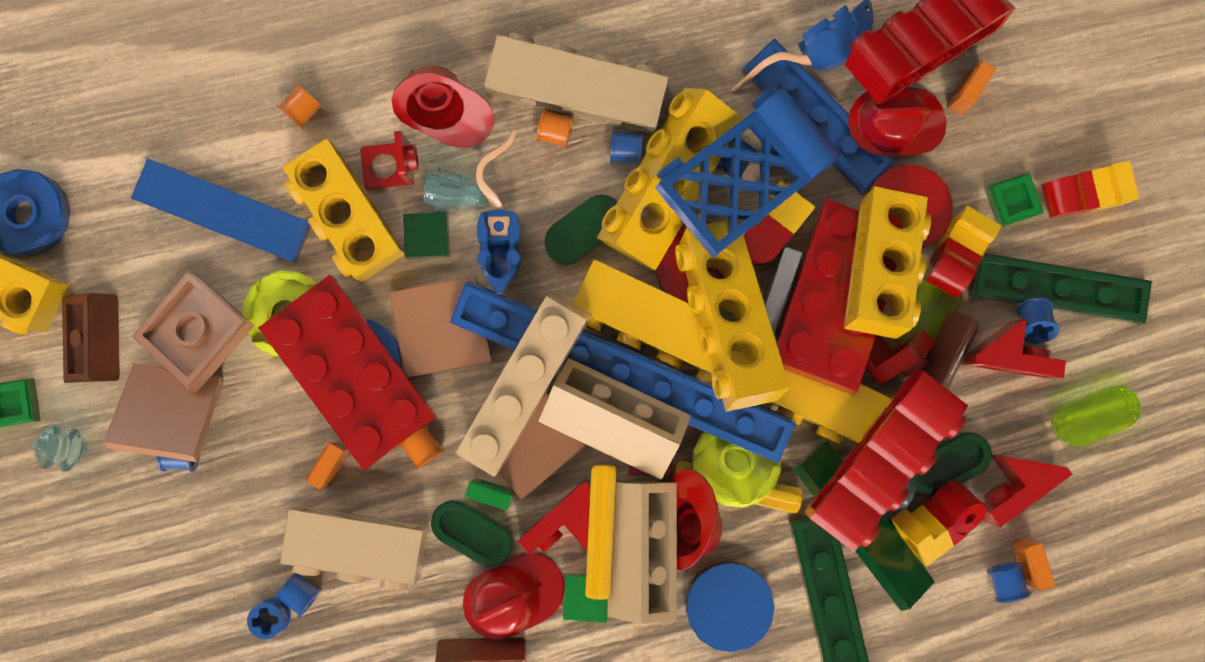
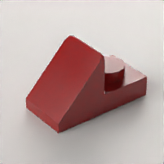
(1004, 353)
(1027, 485)
(570, 512)

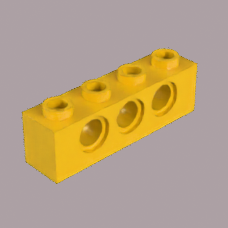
(622, 224)
(751, 334)

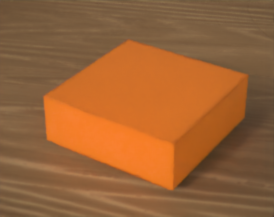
(971, 87)
(328, 465)
(1035, 563)

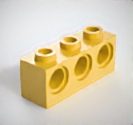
(340, 188)
(869, 275)
(15, 283)

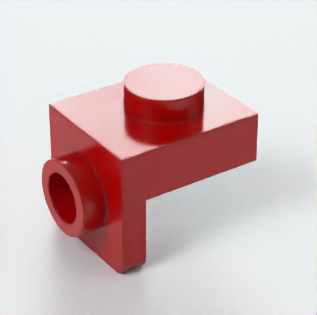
(905, 358)

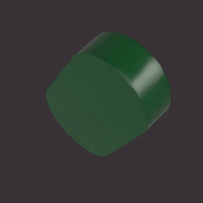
(577, 232)
(957, 460)
(472, 533)

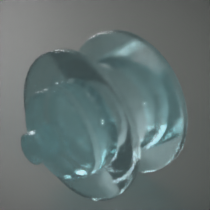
(59, 448)

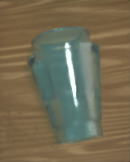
(451, 191)

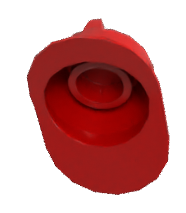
(442, 107)
(901, 126)
(697, 518)
(513, 596)

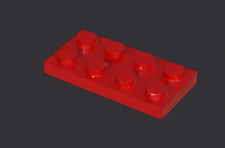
(812, 329)
(347, 372)

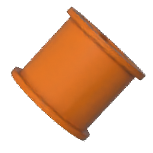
(299, 106)
(554, 128)
(422, 447)

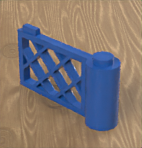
(784, 133)

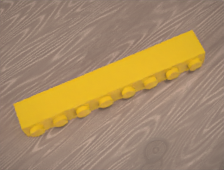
(669, 326)

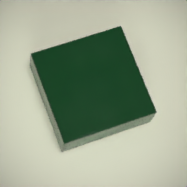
(426, 235)

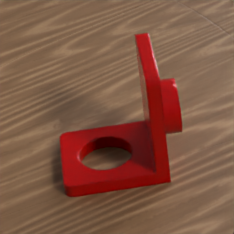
(406, 162)

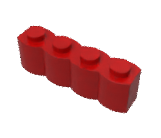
(921, 41)
(886, 459)

